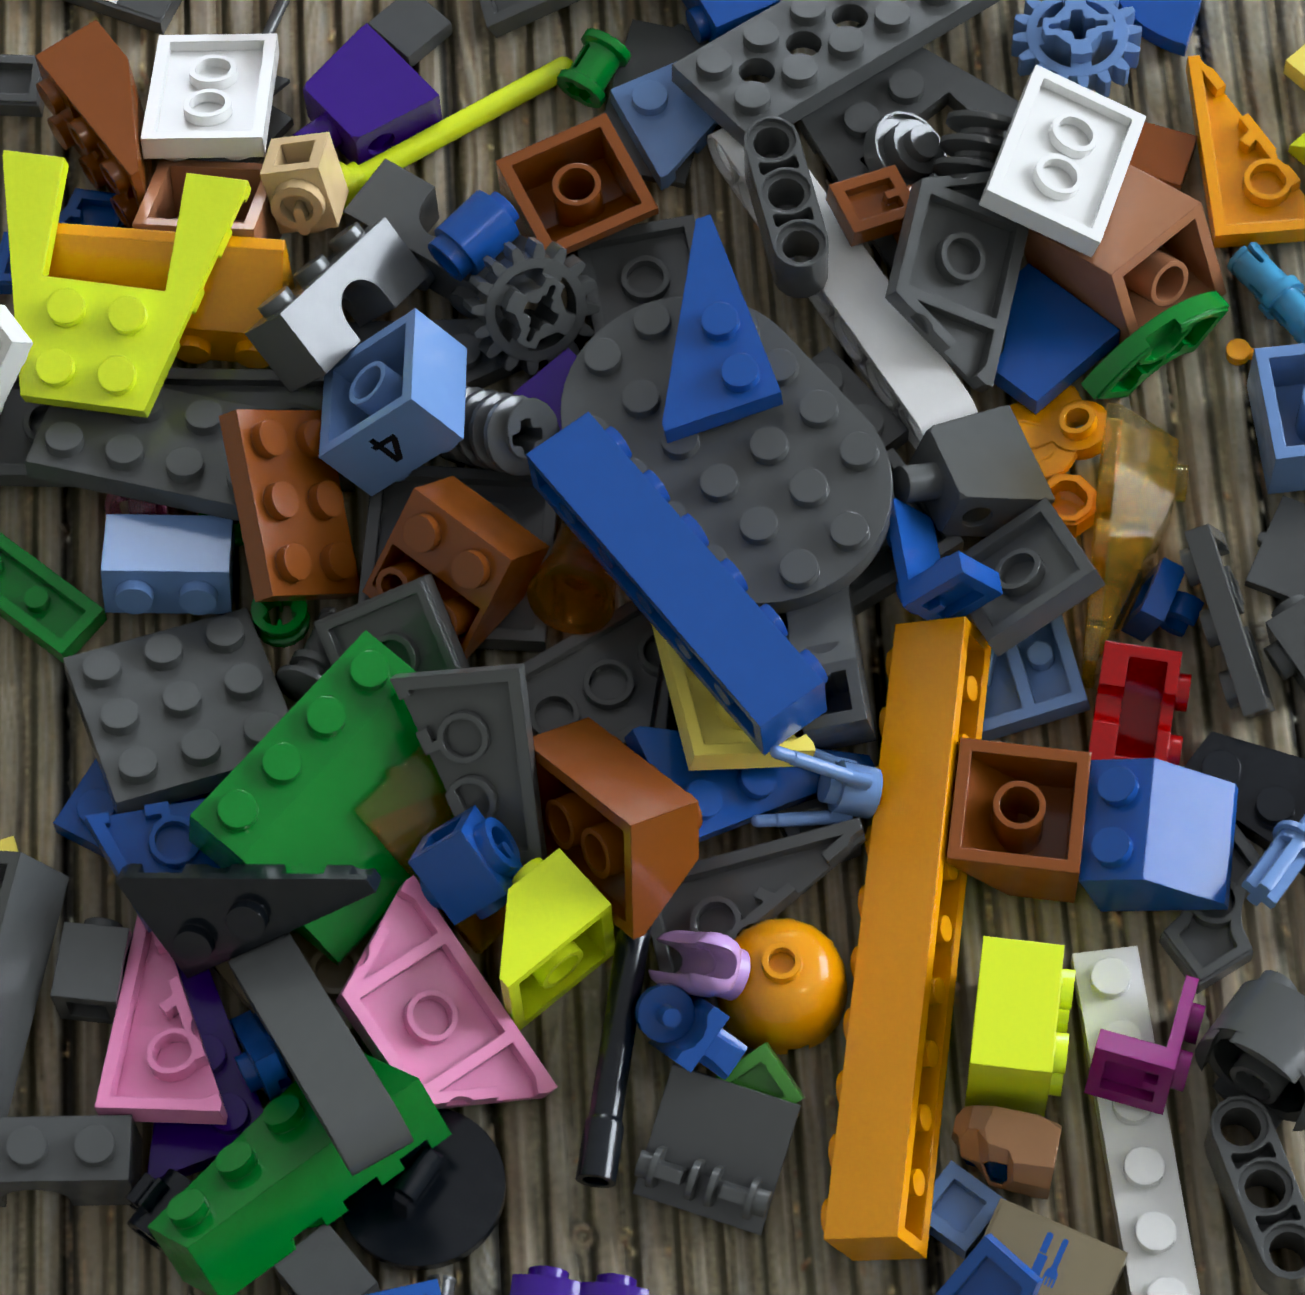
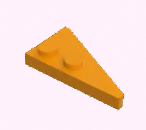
(1244, 181)

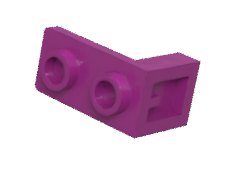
(1142, 1071)

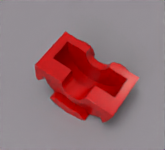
(1137, 703)

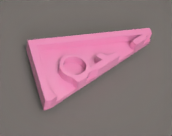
(155, 1048)

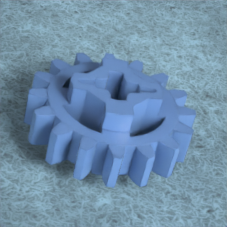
(1078, 40)

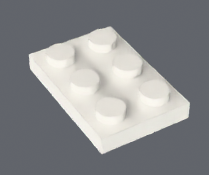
(210, 96)
(1063, 161)

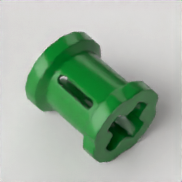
(593, 68)

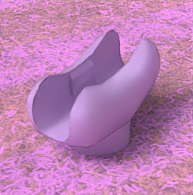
(710, 964)

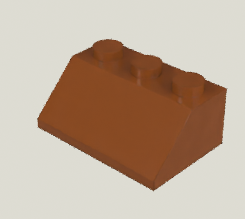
(616, 820)

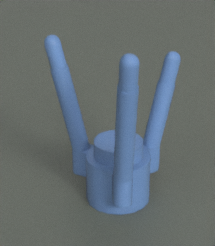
(843, 784)

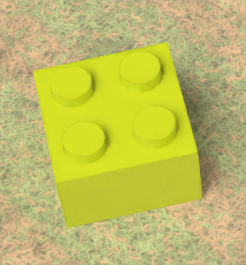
(1019, 1025)

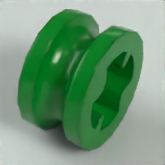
(280, 634)

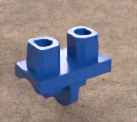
(688, 1029)

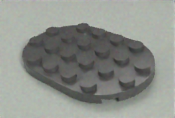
(782, 493)

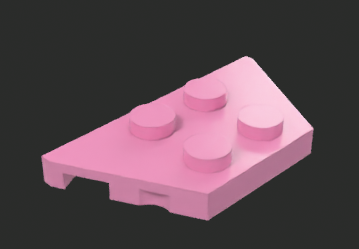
(434, 1014)

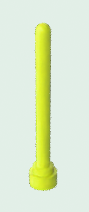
(457, 124)

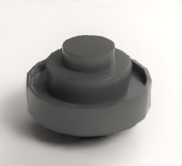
(903, 141)

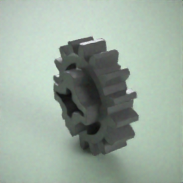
(537, 284)

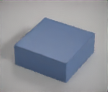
(961, 1209)

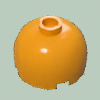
(792, 987)

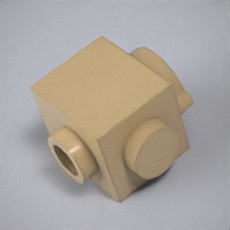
(304, 183)

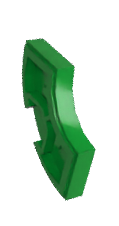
(1155, 344)

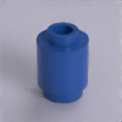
(473, 232)

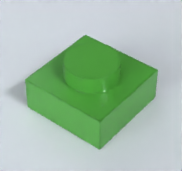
(765, 1073)

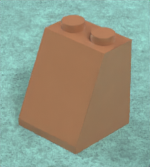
(1148, 258)

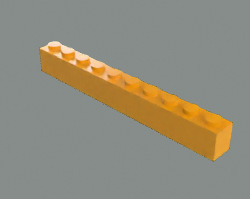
(905, 951)

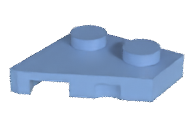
(661, 122)
(1033, 683)

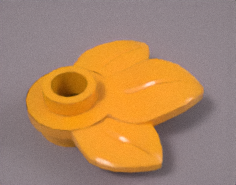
(1054, 432)

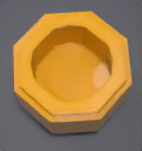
(1073, 501)

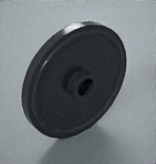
(437, 1205)

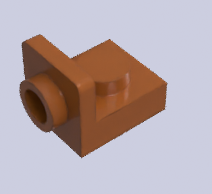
(870, 204)

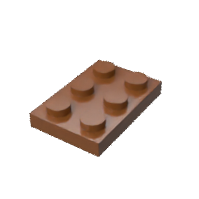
(288, 506)

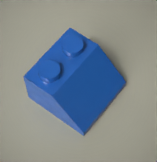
(1157, 837)

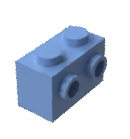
(168, 564)

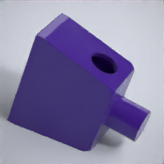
(368, 98)

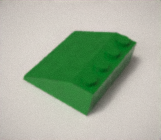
(306, 777)

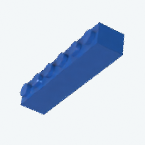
(678, 582)

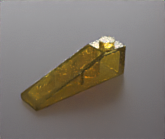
(1132, 513)

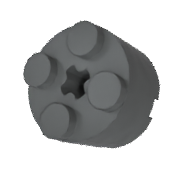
(1261, 1047)

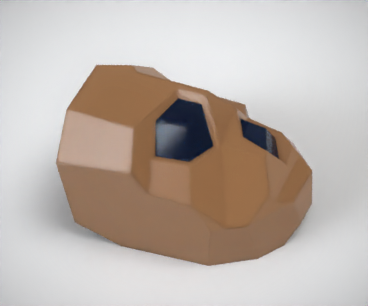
(1008, 1147)

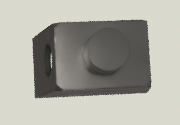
(973, 474)

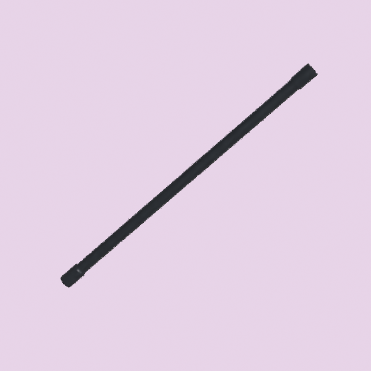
(604, 1125)

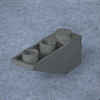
(832, 637)

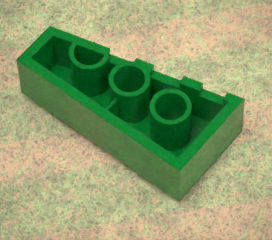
(275, 1185)

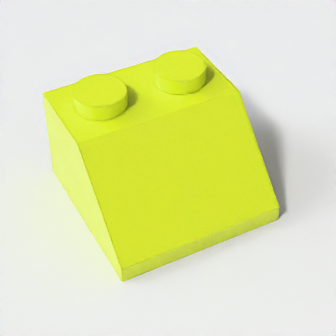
(553, 935)

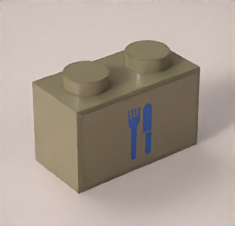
(1058, 1254)

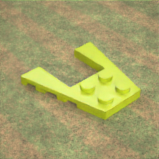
(96, 340)

